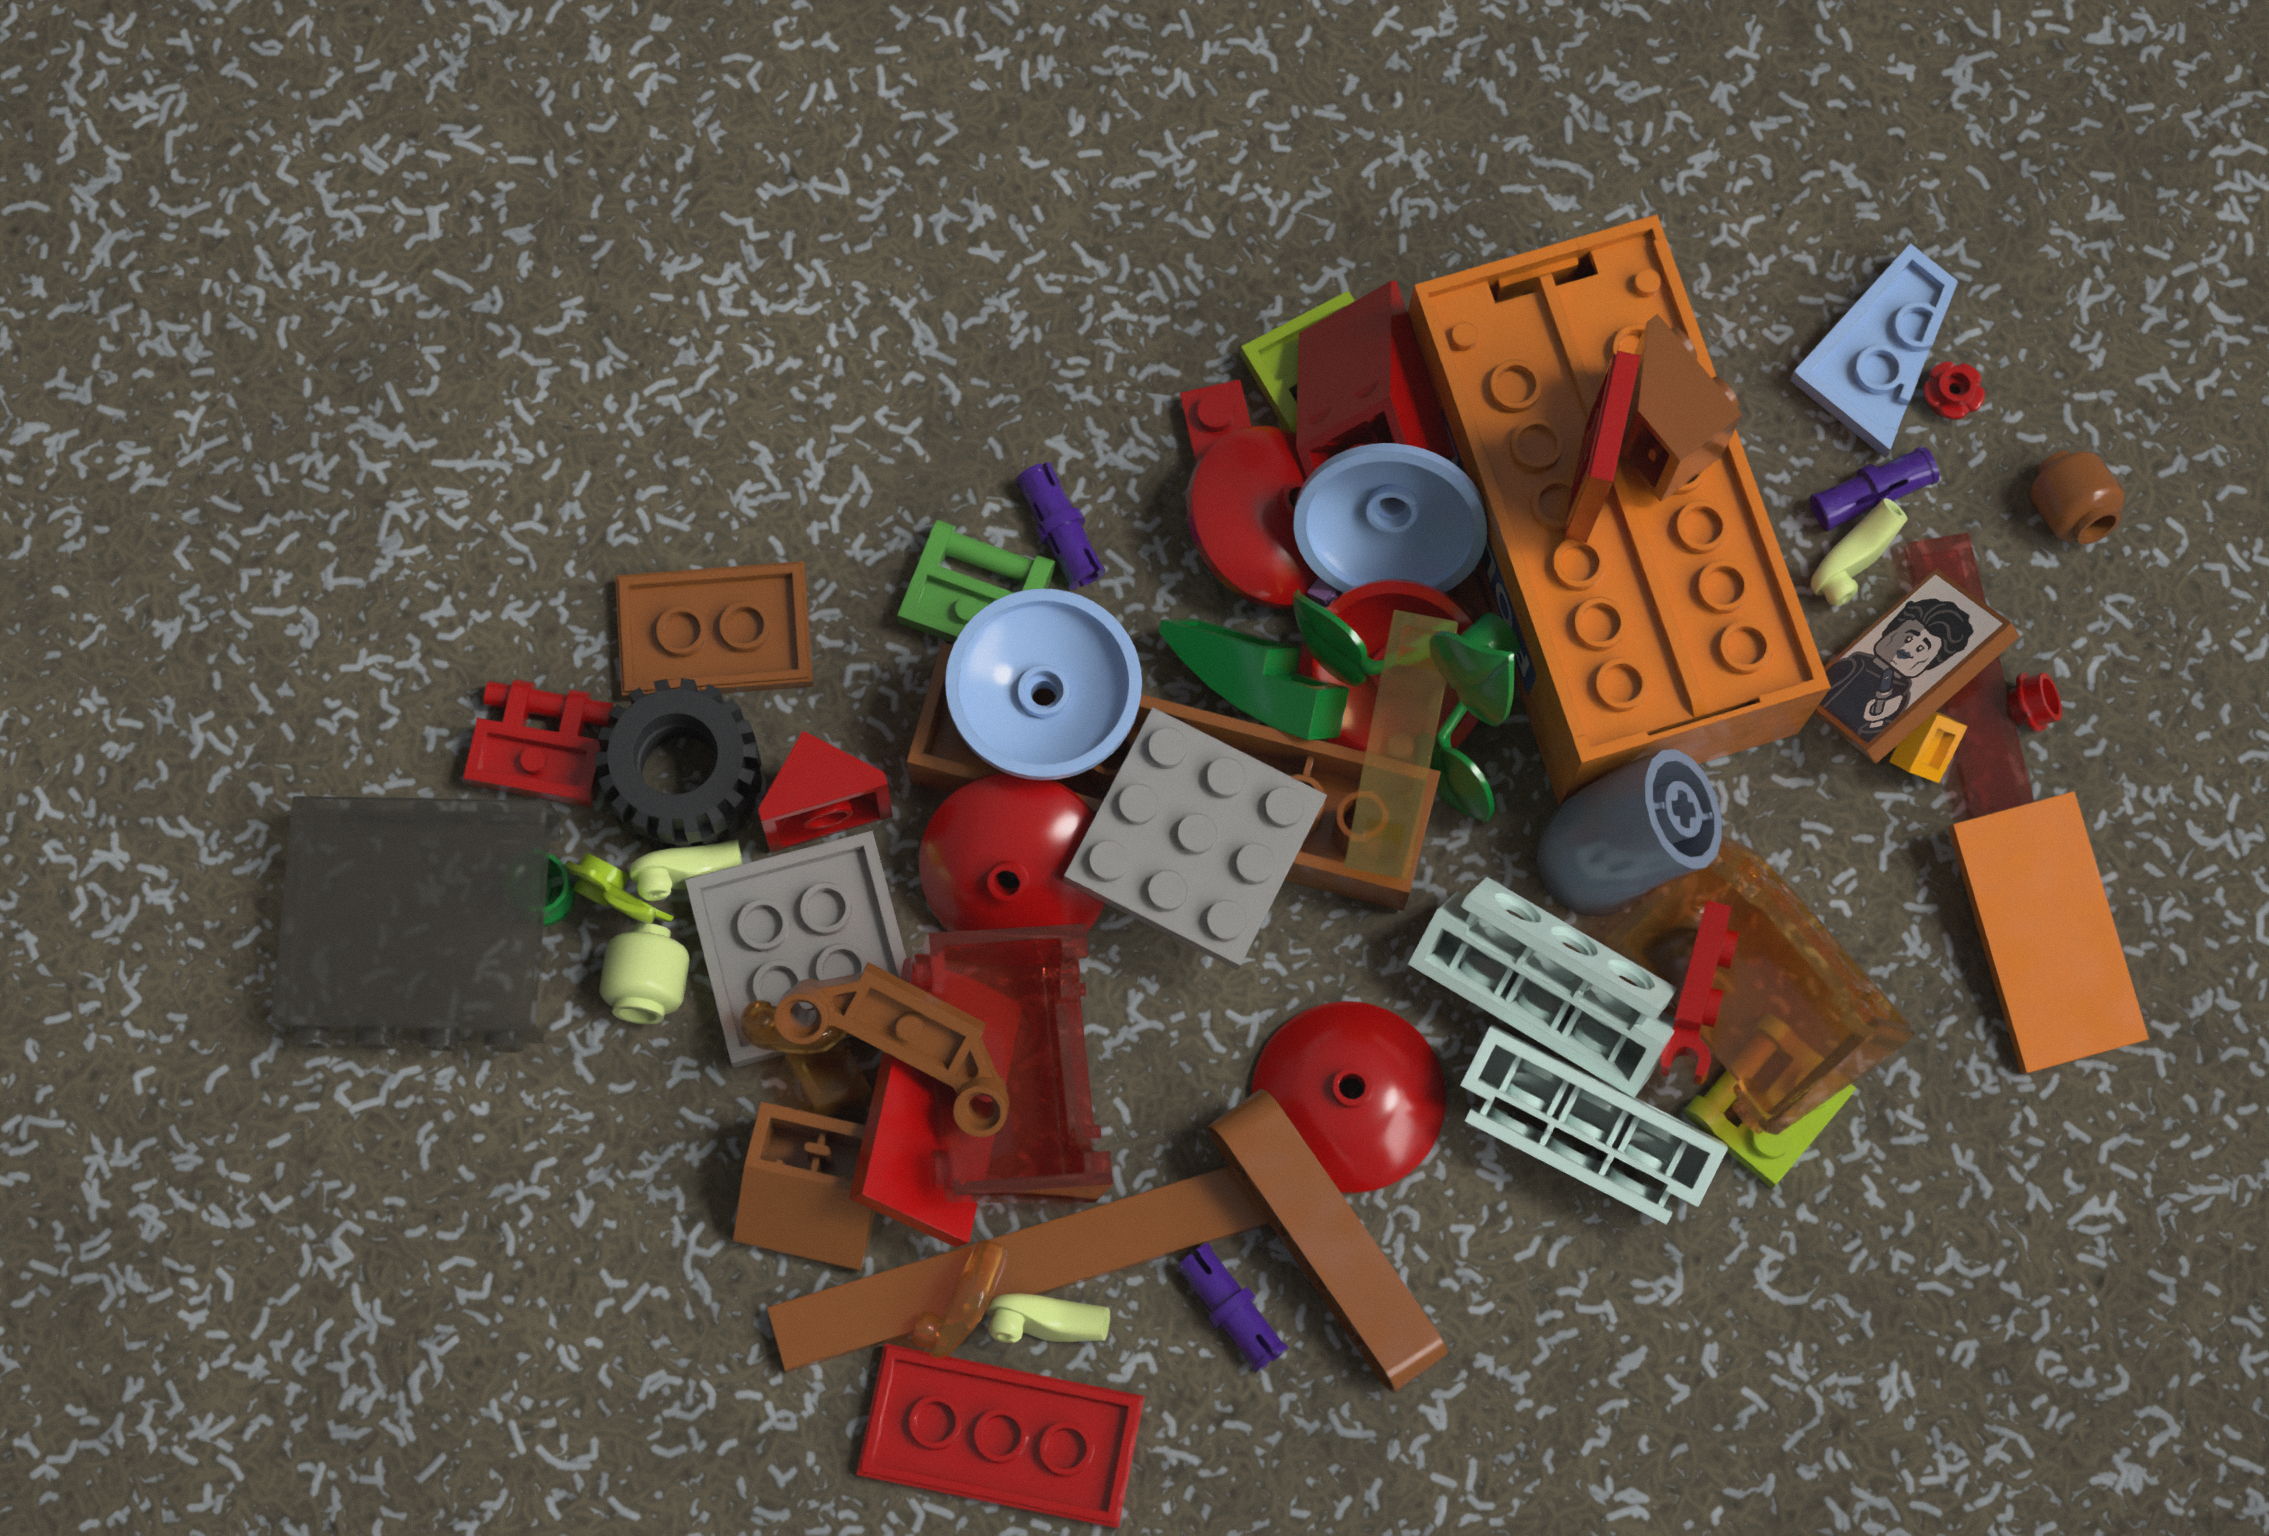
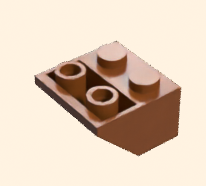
(1676, 412)
(800, 1188)

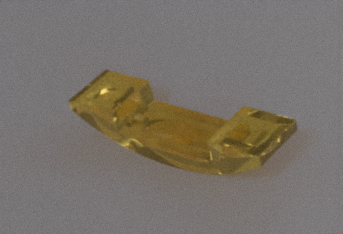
(1398, 749)

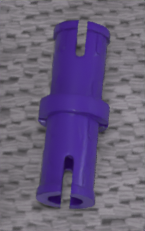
(1872, 486)
(1060, 525)
(1231, 1308)

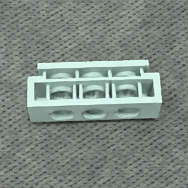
(1547, 989)
(1595, 1114)

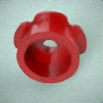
(1954, 405)
(2035, 701)

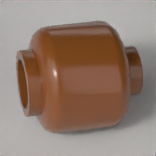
(2077, 496)

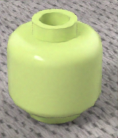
(644, 974)

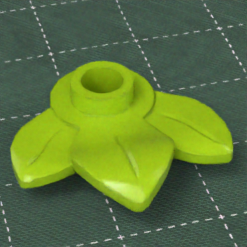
(606, 886)

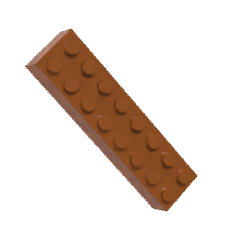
(946, 762)

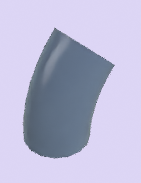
(1630, 834)

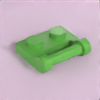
(946, 600)

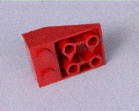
(1365, 382)

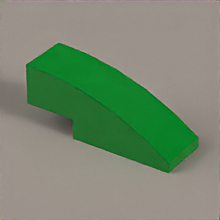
(1258, 677)

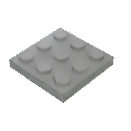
(1194, 838)
(790, 921)

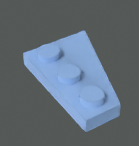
(1878, 349)

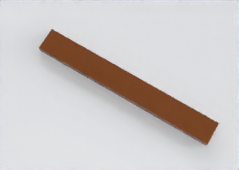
(1037, 1263)

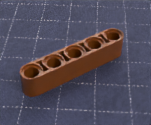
(1327, 1240)

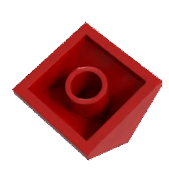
(821, 795)

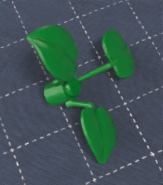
(1474, 664)

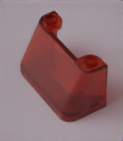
(1031, 999)

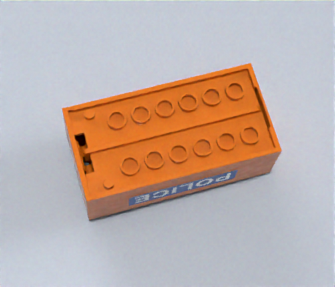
(1674, 609)

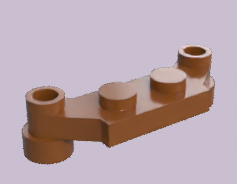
(909, 1027)

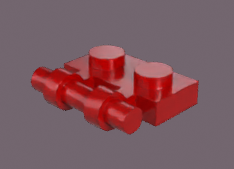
(535, 760)

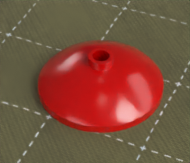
(1245, 516)
(1369, 613)
(1012, 827)
(1403, 1104)

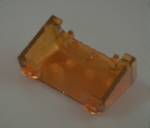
(1794, 1005)

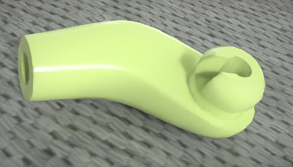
(1857, 552)
(669, 868)
(1046, 1319)

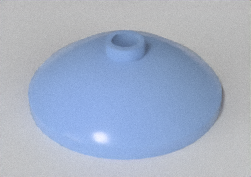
(1360, 535)
(1035, 644)

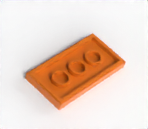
(2048, 932)

